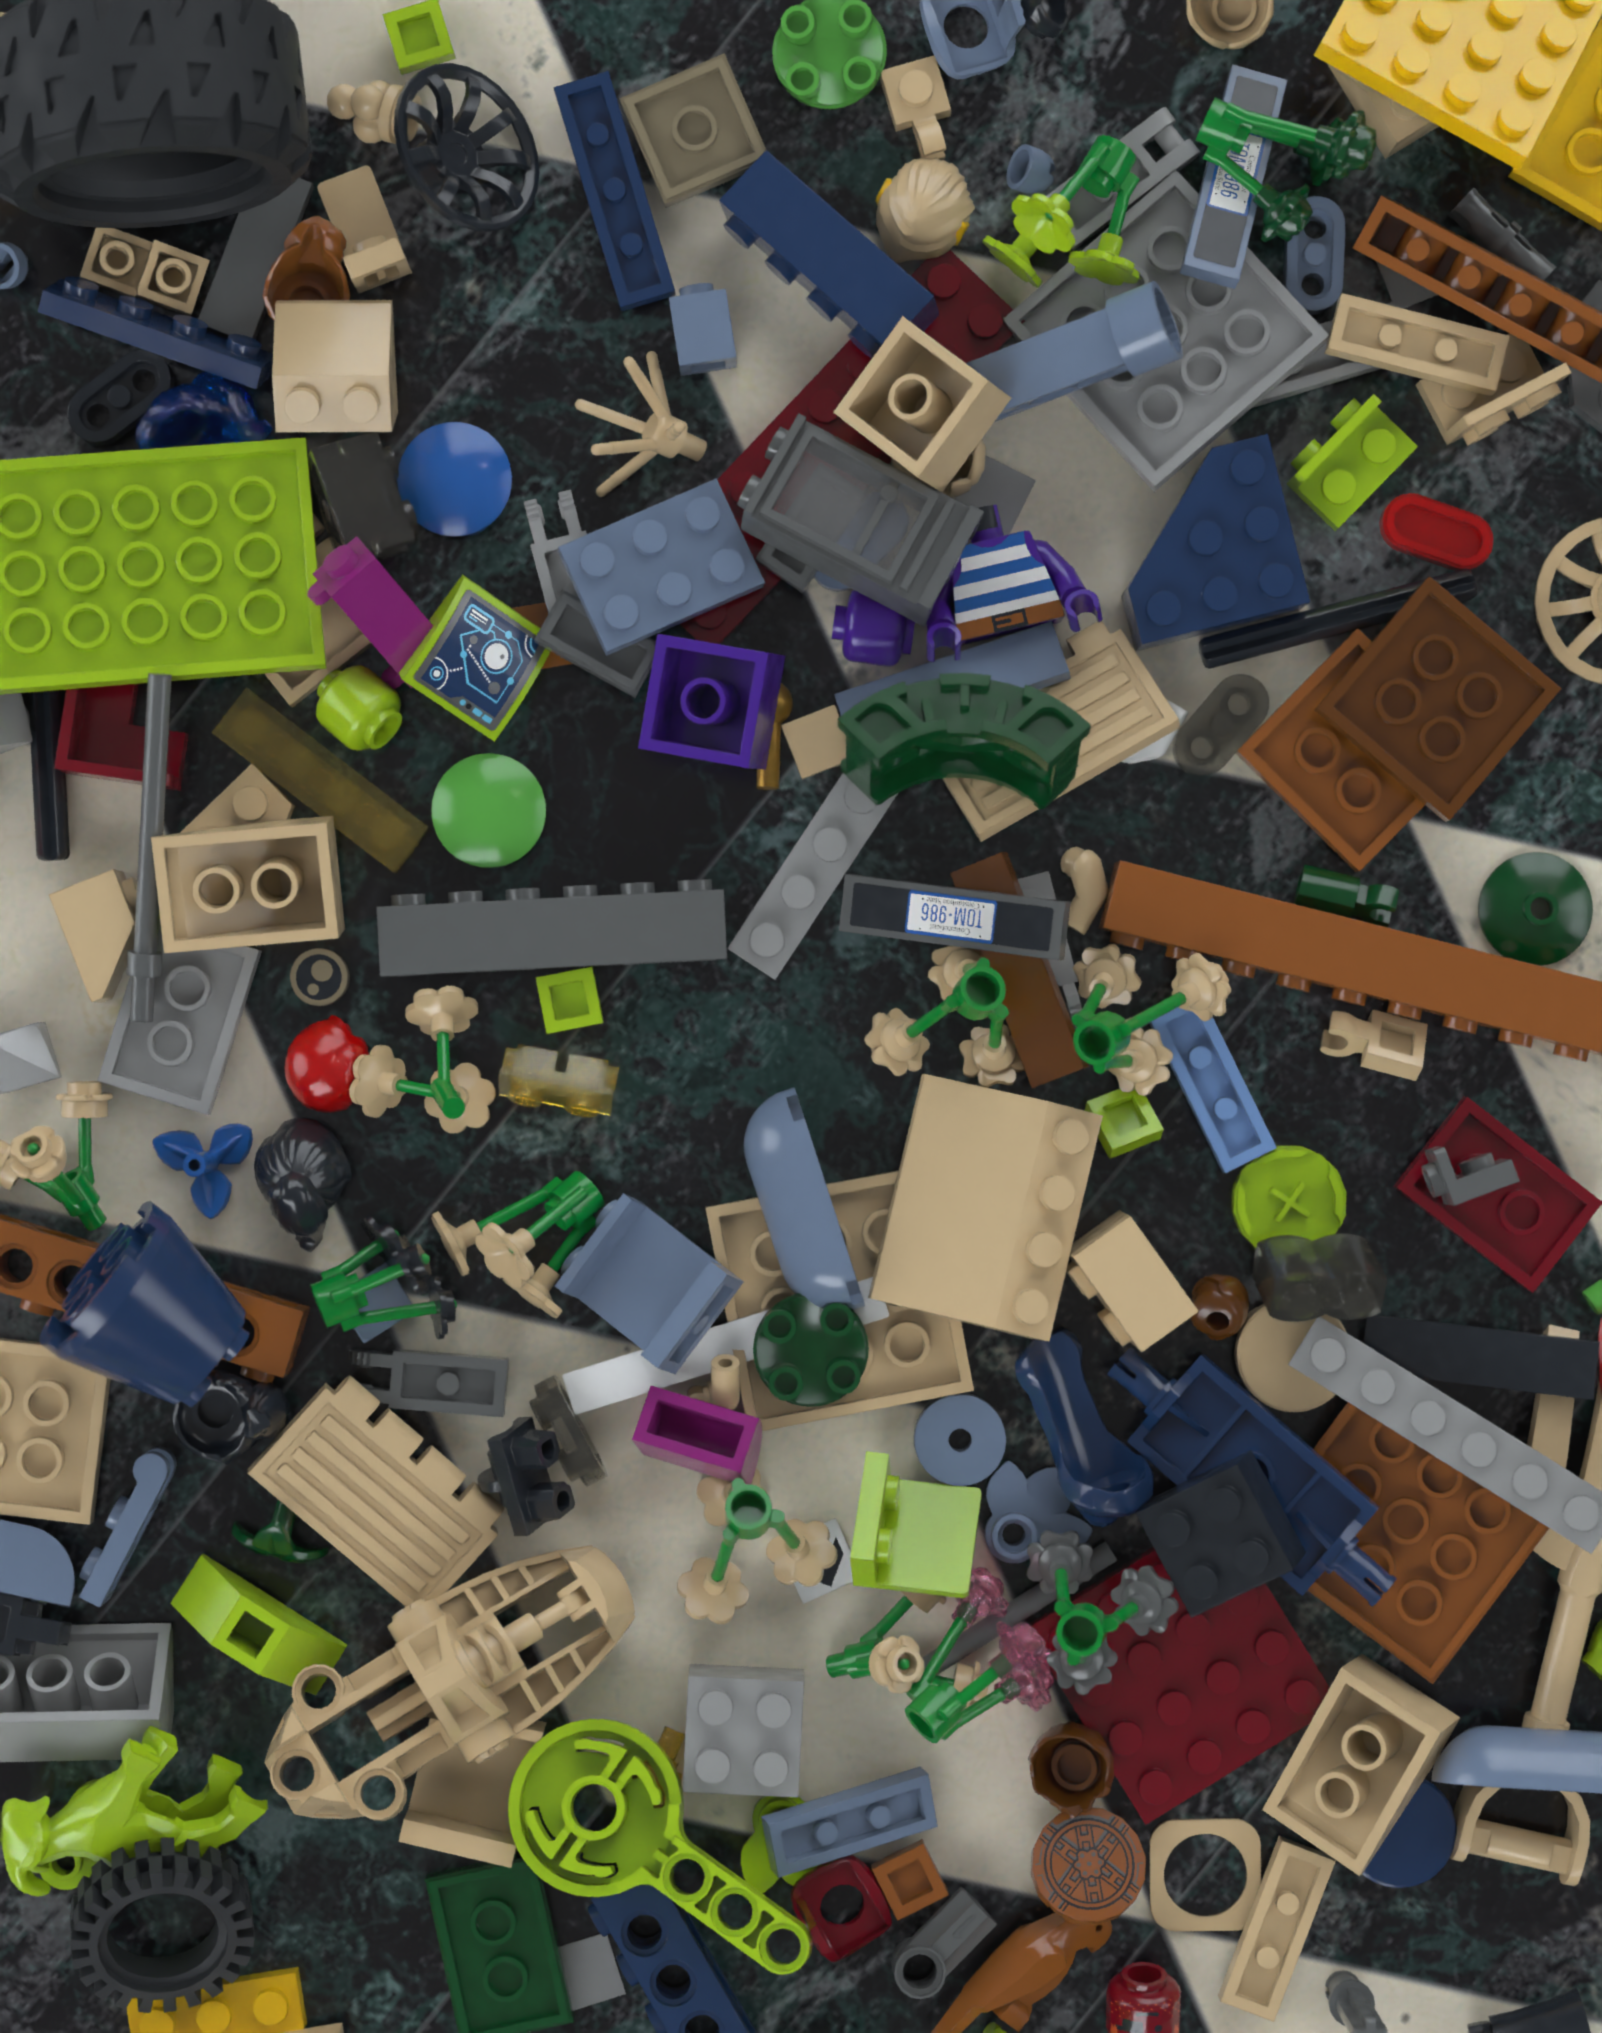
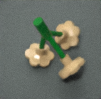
(456, 1095)

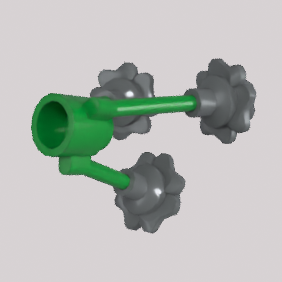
(1083, 1627)

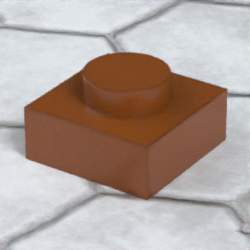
(909, 1879)

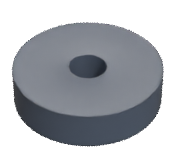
(962, 1465)

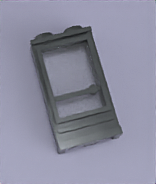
(857, 519)

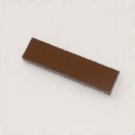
(1034, 1001)

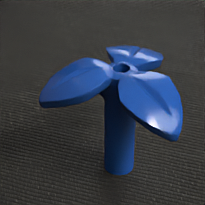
(185, 1153)

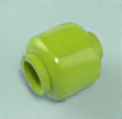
(358, 708)

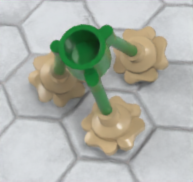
(976, 993)
(1121, 1044)

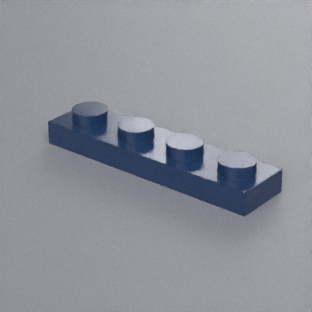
(614, 191)
(176, 338)

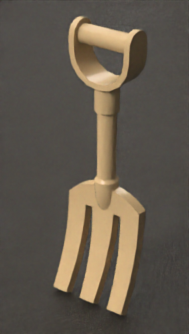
(1579, 1586)

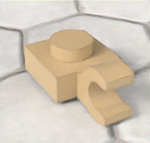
(917, 101)
(1385, 1040)

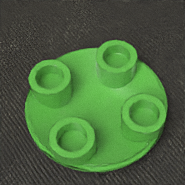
(829, 52)
(488, 810)

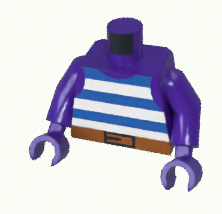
(1005, 588)

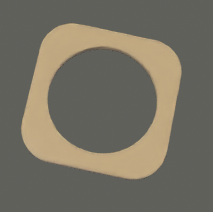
(1167, 1837)

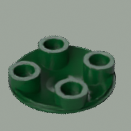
(810, 1351)

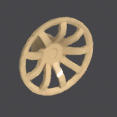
(1545, 610)

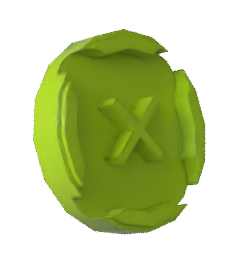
(1288, 1195)

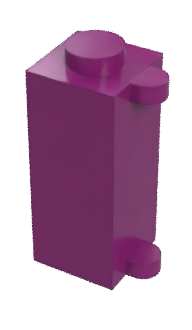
(373, 604)

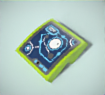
(476, 658)

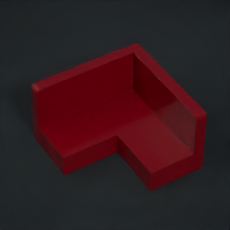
(104, 744)

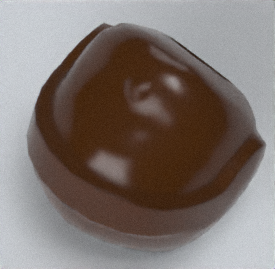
(1221, 1306)

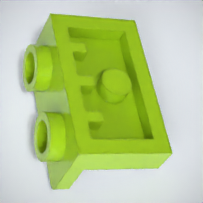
(1351, 463)

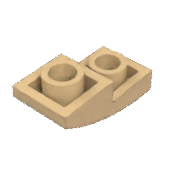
(144, 269)

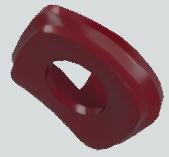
(841, 1940)

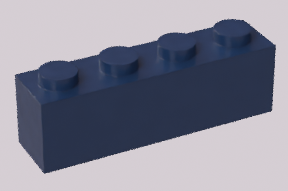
(823, 254)

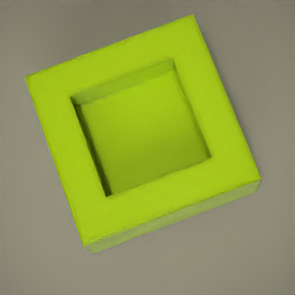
(419, 36)
(569, 1000)
(1126, 1121)

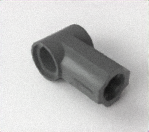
(945, 1939)

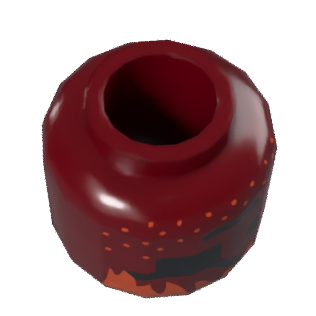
(1143, 2000)

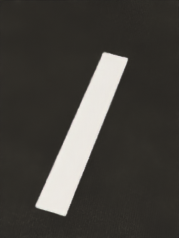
(633, 1374)

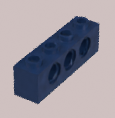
(675, 1944)

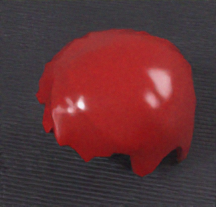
(322, 1065)

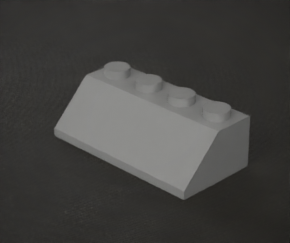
(88, 1694)

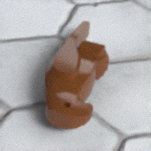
(1022, 1972)

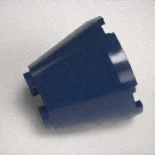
(149, 1312)

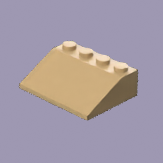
(985, 1207)

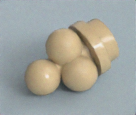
(373, 109)

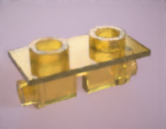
(531, 1079)

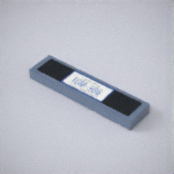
(1224, 206)

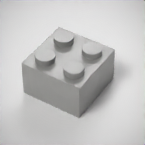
(743, 1730)

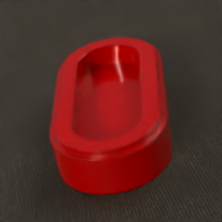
(1436, 532)

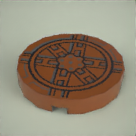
(1088, 1866)

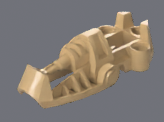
(462, 1672)

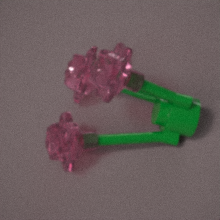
(1020, 1666)

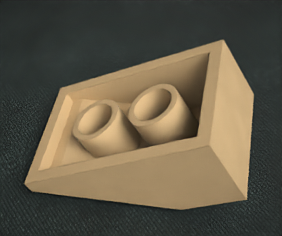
(249, 885)
(1360, 1762)

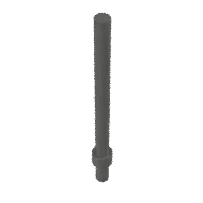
(144, 960)

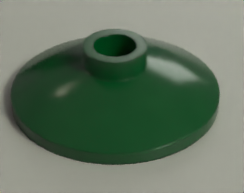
(1507, 914)

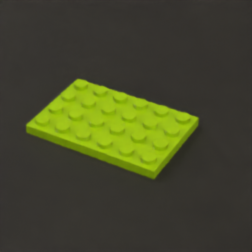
(157, 566)

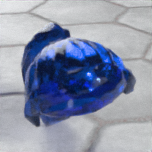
(201, 414)

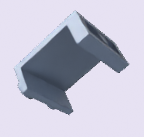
(648, 1282)

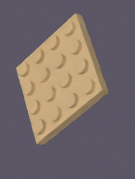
(910, 1351)

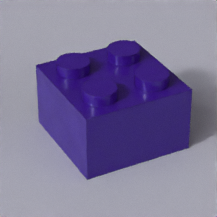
(711, 702)

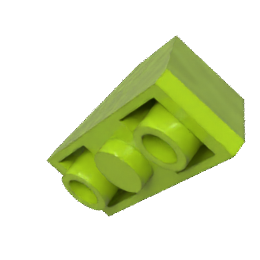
(254, 1625)

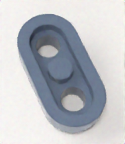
(1317, 258)

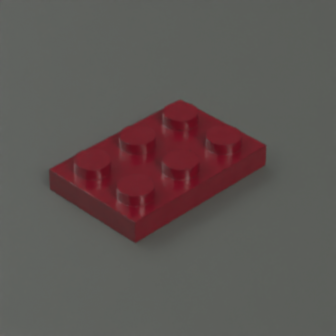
(1517, 1226)

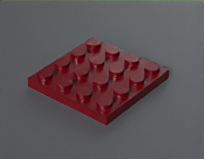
(1195, 1696)

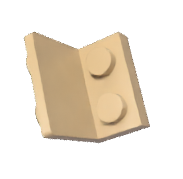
(1474, 416)

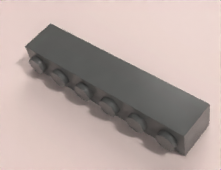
(552, 932)

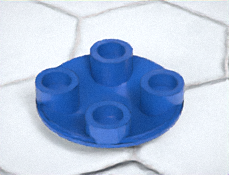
(455, 479)

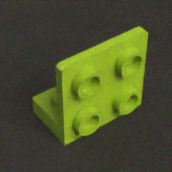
(913, 1533)

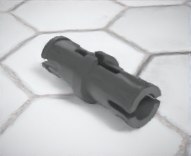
(1498, 235)

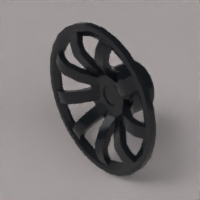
(453, 153)

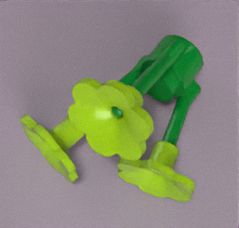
(1048, 227)

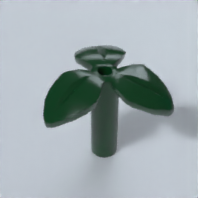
(276, 1538)

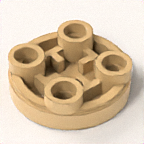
(1262, 1361)

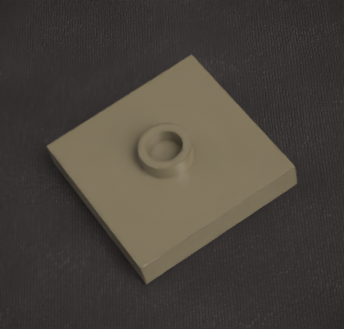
(693, 130)

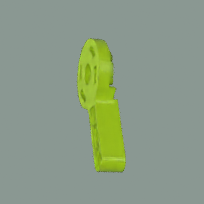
(640, 1838)

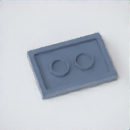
(661, 567)

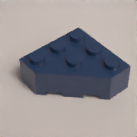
(1221, 553)

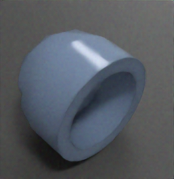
(1030, 170)
(20, 268)

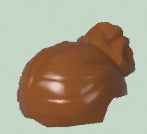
(308, 266)

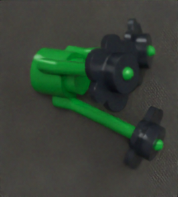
(343, 1296)

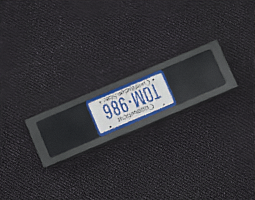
(955, 916)

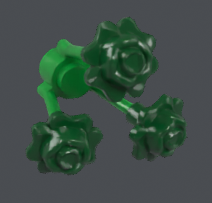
(1329, 150)

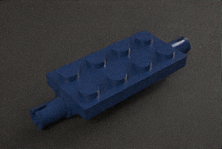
(1214, 1419)

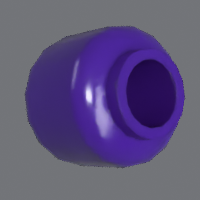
(872, 631)

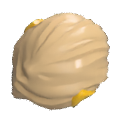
(923, 210)

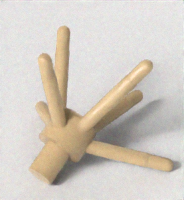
(660, 434)

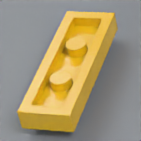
(250, 2005)

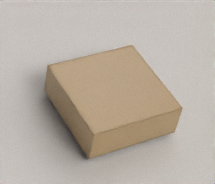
(816, 741)

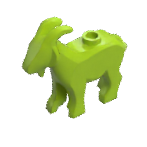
(124, 1811)

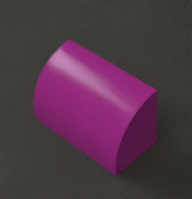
(698, 1435)

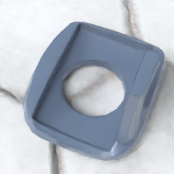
(1003, 23)

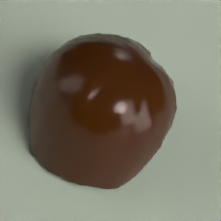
(1071, 1767)

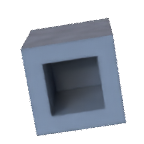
(702, 329)

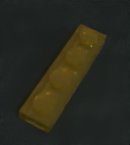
(321, 780)

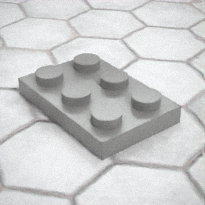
(192, 1028)

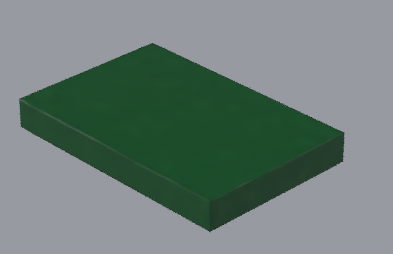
(499, 1948)

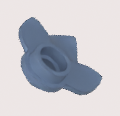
(1033, 1504)

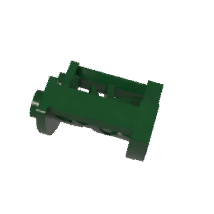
(962, 730)

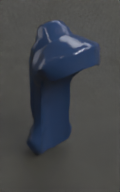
(1092, 1465)

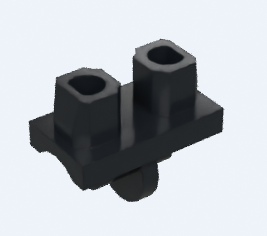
(521, 1476)

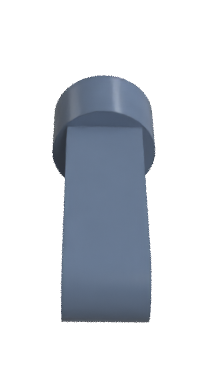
(1128, 335)

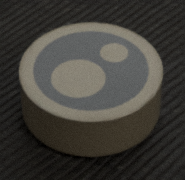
(320, 977)

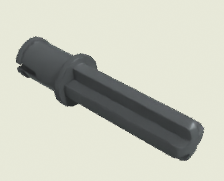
(1353, 2003)

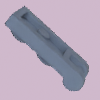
(128, 1521)

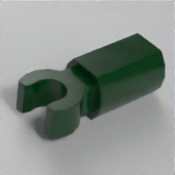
(1345, 895)

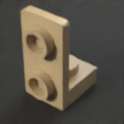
(372, 245)

